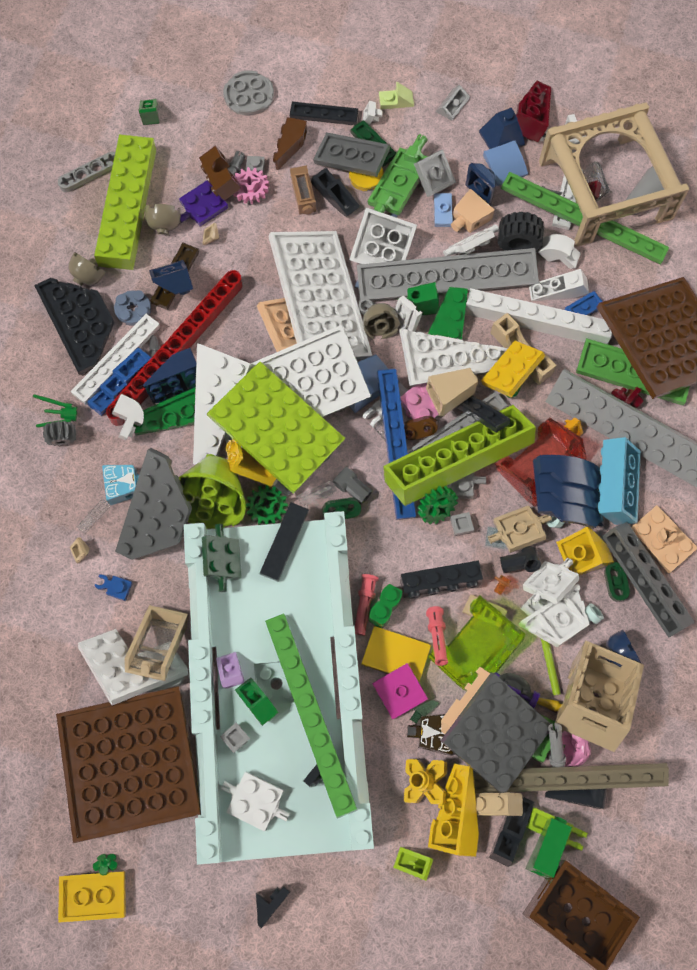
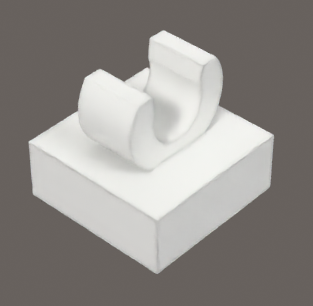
(371, 114)

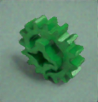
(437, 505)
(259, 508)

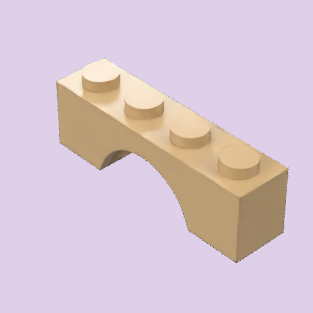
(506, 331)

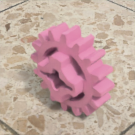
(252, 185)

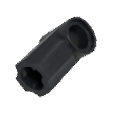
(526, 559)

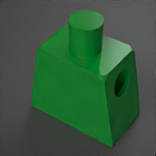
(425, 298)

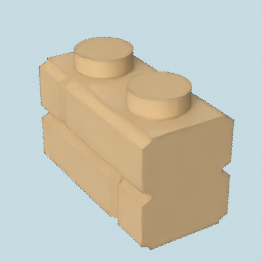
(499, 804)

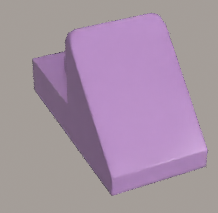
(229, 670)

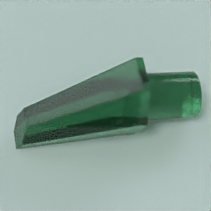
(423, 710)

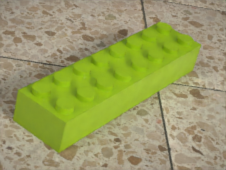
(125, 202)
(457, 456)

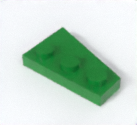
(451, 315)

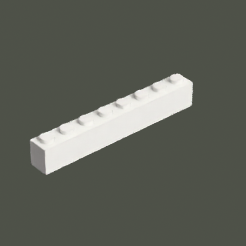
(538, 317)

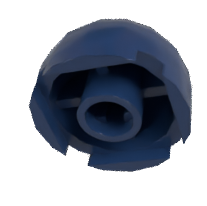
(621, 645)

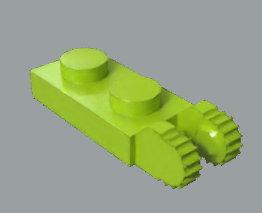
(538, 820)

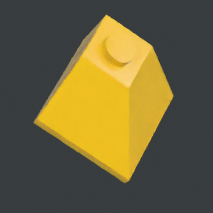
(585, 551)

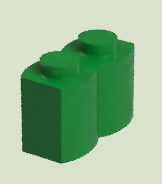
(382, 610)

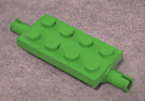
(399, 179)

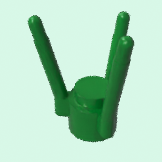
(68, 413)

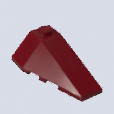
(534, 111)

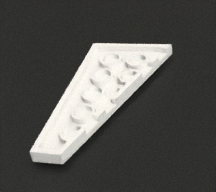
(437, 354)
(214, 379)

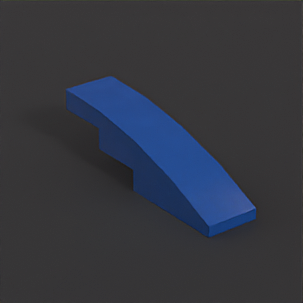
(118, 381)

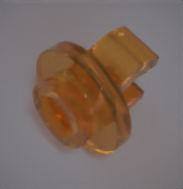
(503, 582)

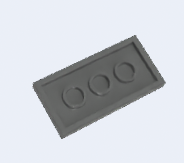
(351, 154)

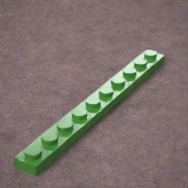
(571, 212)
(311, 717)

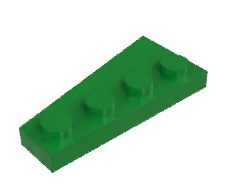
(169, 414)

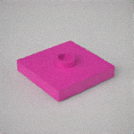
(400, 691)

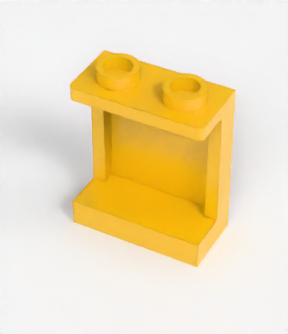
(245, 465)

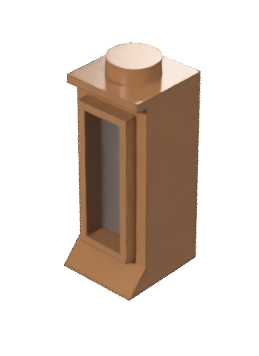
(302, 190)

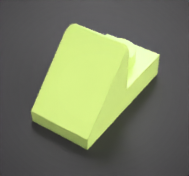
(398, 98)

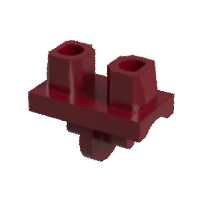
(630, 397)

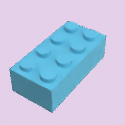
(619, 481)

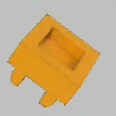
(574, 425)

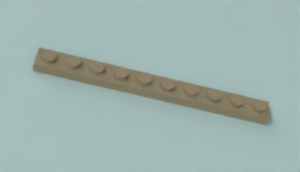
(583, 778)

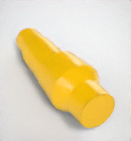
(553, 705)

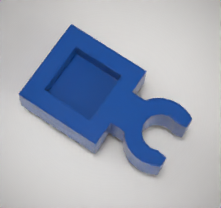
(116, 588)

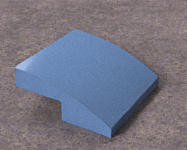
(504, 160)

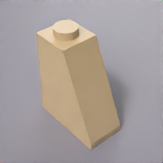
(451, 389)

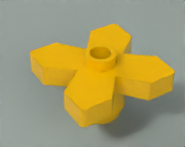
(424, 781)

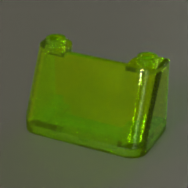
(483, 642)

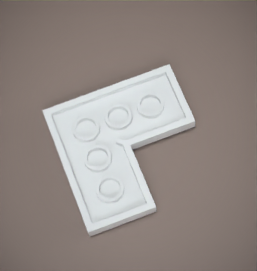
(106, 659)

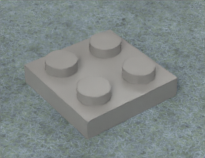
(434, 173)

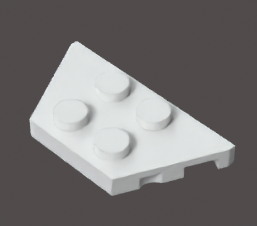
(558, 621)

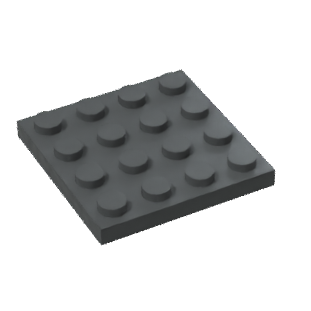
(496, 733)

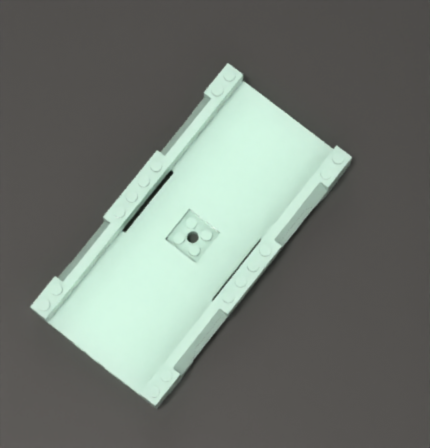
(317, 607)

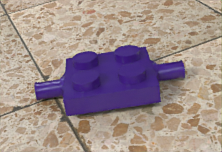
(202, 204)

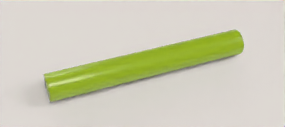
(551, 668)

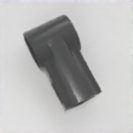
(348, 482)

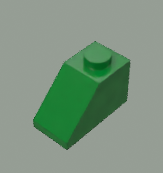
(256, 701)

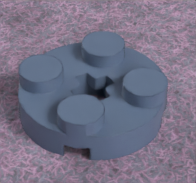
(130, 298)

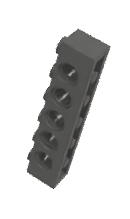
(647, 579)

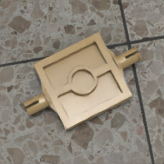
(519, 528)

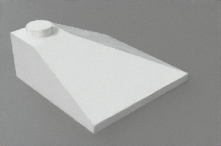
(382, 238)

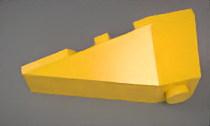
(457, 823)

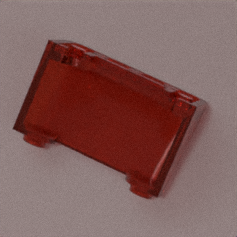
(553, 440)

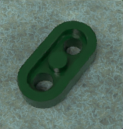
(342, 505)
(616, 582)

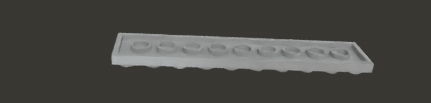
(466, 271)
(619, 420)

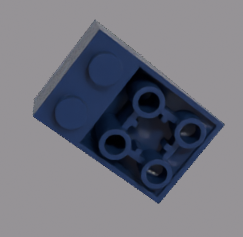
(173, 377)

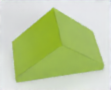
(413, 863)

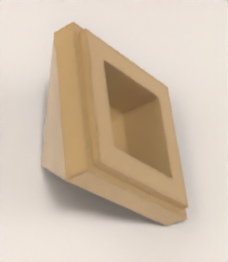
(210, 234)
(79, 549)

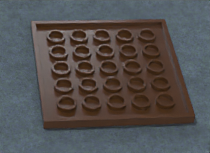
(657, 334)
(127, 765)

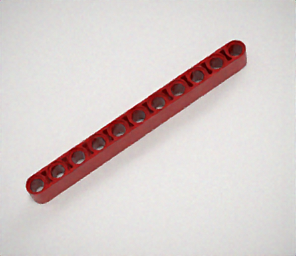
(179, 338)

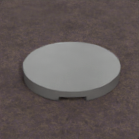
(248, 93)

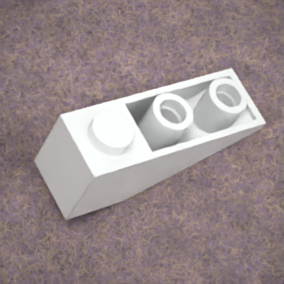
(560, 287)

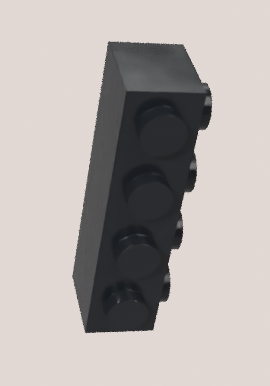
(440, 579)

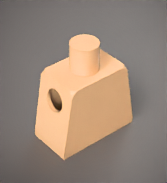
(471, 212)

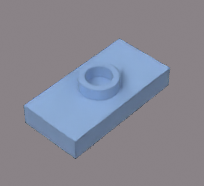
(443, 209)

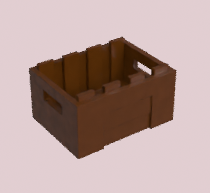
(609, 918)

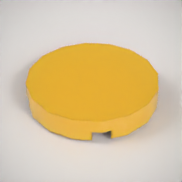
(364, 182)

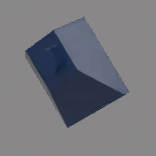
(502, 129)
(481, 181)
(172, 277)

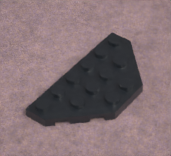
(79, 320)

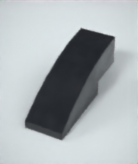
(334, 192)
(511, 835)

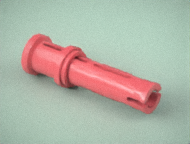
(366, 595)
(437, 620)

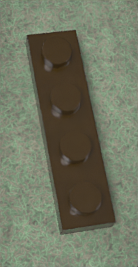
(163, 297)

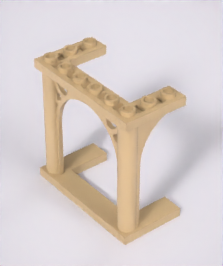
(633, 126)

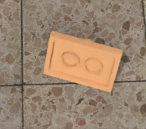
(278, 323)
(663, 539)

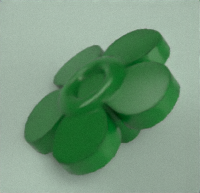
(104, 864)

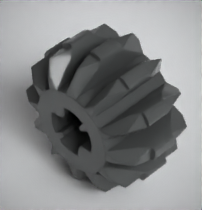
(59, 433)

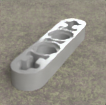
(88, 170)

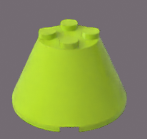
(213, 493)

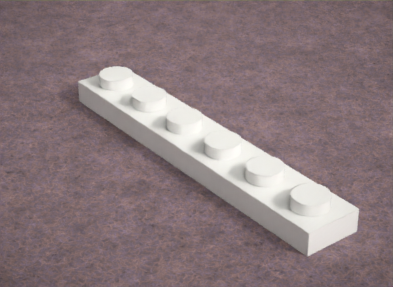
(103, 370)

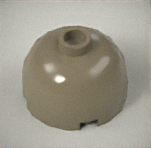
(162, 217)
(84, 270)
(381, 320)

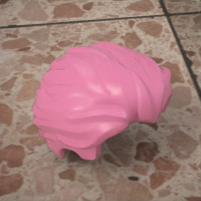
(576, 749)

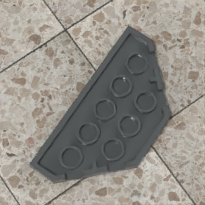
(156, 509)

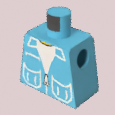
(119, 482)

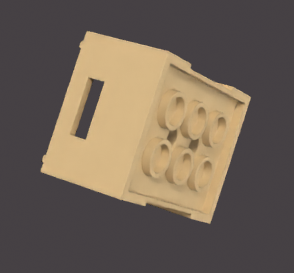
(616, 701)

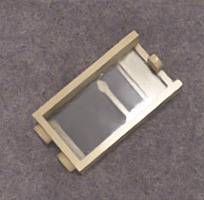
(156, 643)

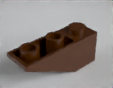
(292, 139)

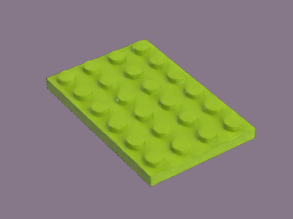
(276, 427)

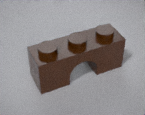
(216, 168)

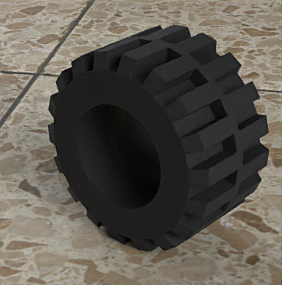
(520, 231)

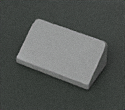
(453, 103)

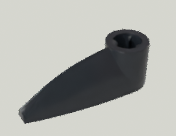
(586, 797)

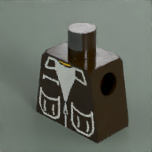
(429, 734)

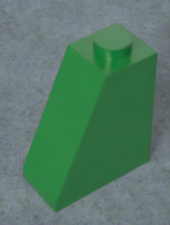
(549, 848)

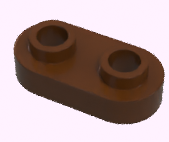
(418, 428)

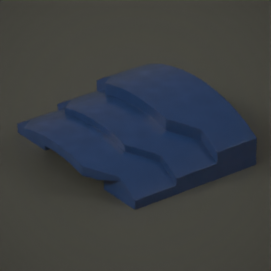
(568, 489)

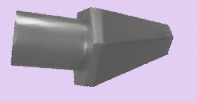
(154, 345)

